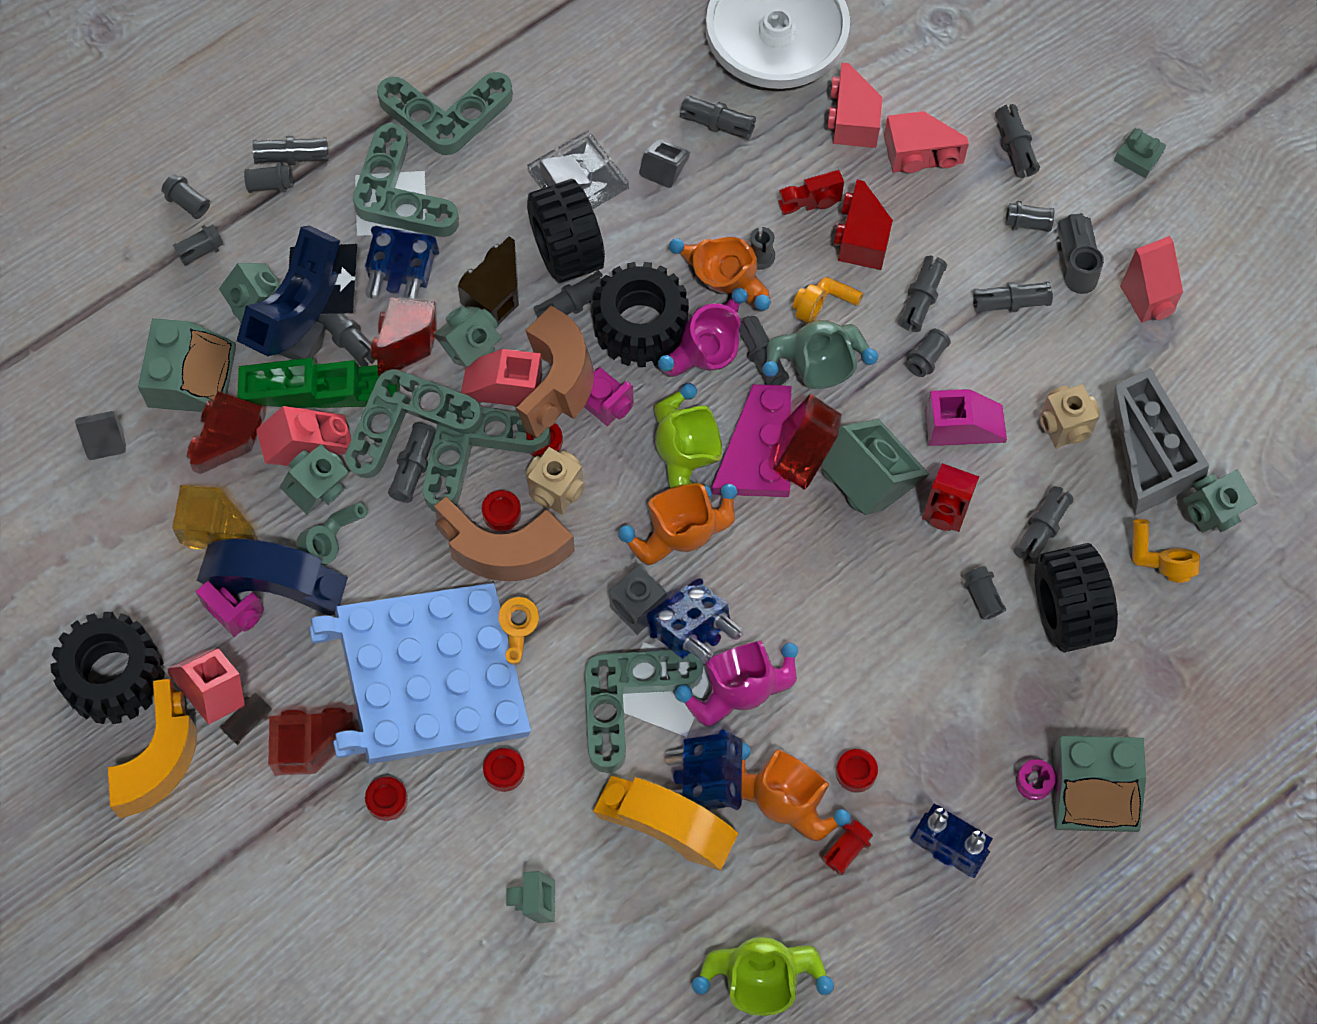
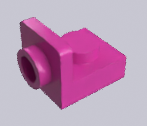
(609, 398)
(227, 611)

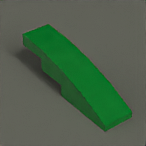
(308, 384)

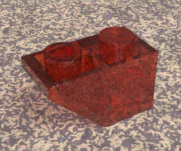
(404, 333)
(226, 433)
(806, 441)
(305, 741)

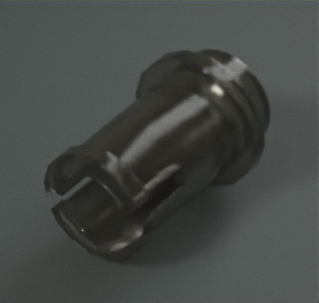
(246, 718)

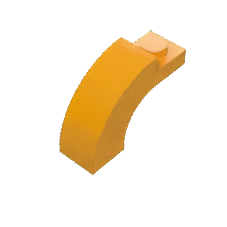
(163, 763)
(669, 818)

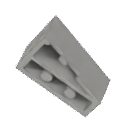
(1155, 443)

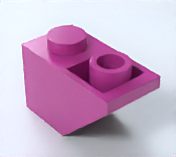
(963, 418)

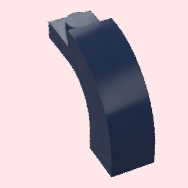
(299, 300)
(273, 569)

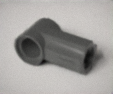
(1079, 252)

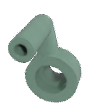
(321, 539)

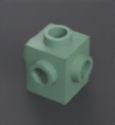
(248, 285)
(468, 334)
(314, 478)
(1219, 501)

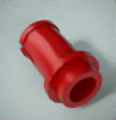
(847, 847)

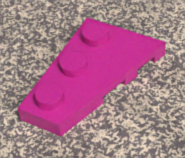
(755, 443)

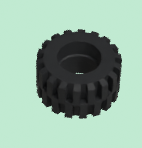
(566, 230)
(639, 288)
(1076, 597)
(86, 646)

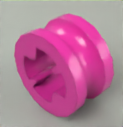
(1044, 769)

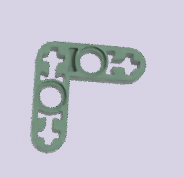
(443, 121)
(390, 198)
(396, 408)
(448, 439)
(624, 683)

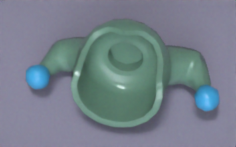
(820, 353)

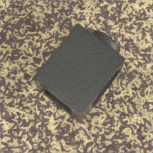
(635, 598)

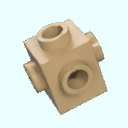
(1069, 415)
(555, 480)

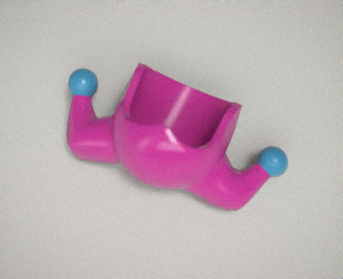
(708, 338)
(740, 681)

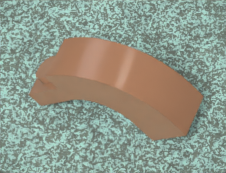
(571, 374)
(504, 556)

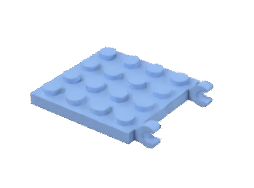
(426, 673)

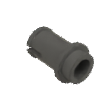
(269, 178)
(185, 196)
(1029, 217)
(198, 244)
(763, 247)
(922, 360)
(984, 592)

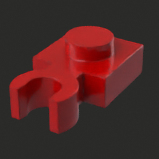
(817, 192)

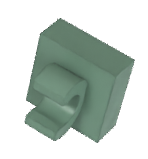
(1140, 152)
(535, 898)

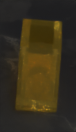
(207, 517)

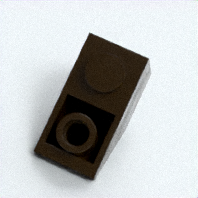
(493, 282)

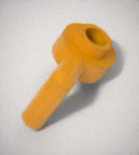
(810, 300)
(1174, 563)
(517, 633)

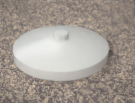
(778, 40)

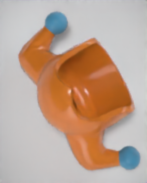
(724, 266)
(681, 521)
(789, 794)

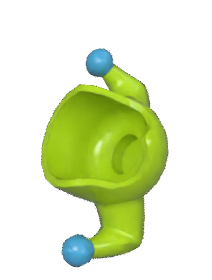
(686, 436)
(763, 974)

